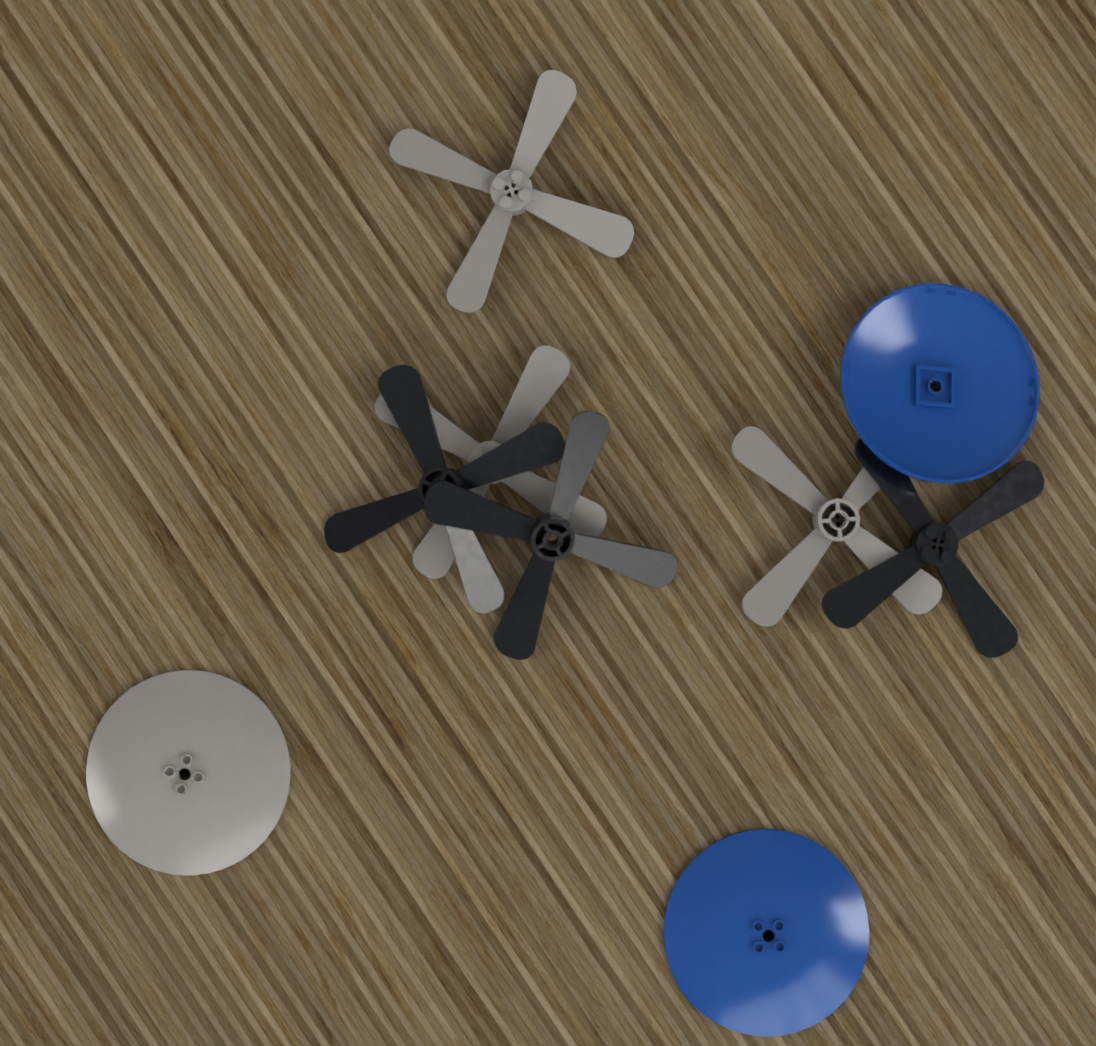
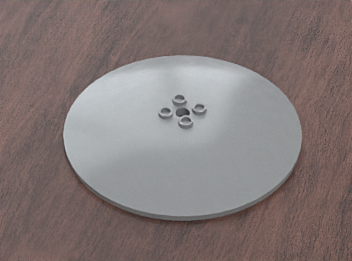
(234, 762)

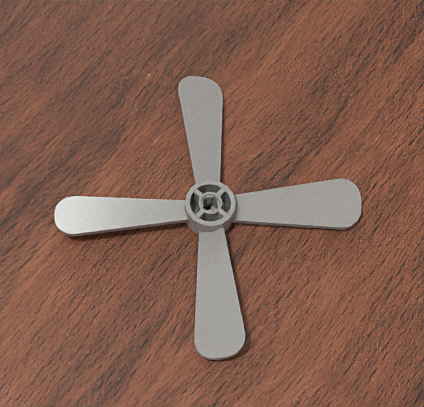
(592, 226)
(538, 383)
(777, 589)

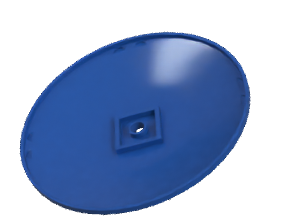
(974, 357)
(758, 885)

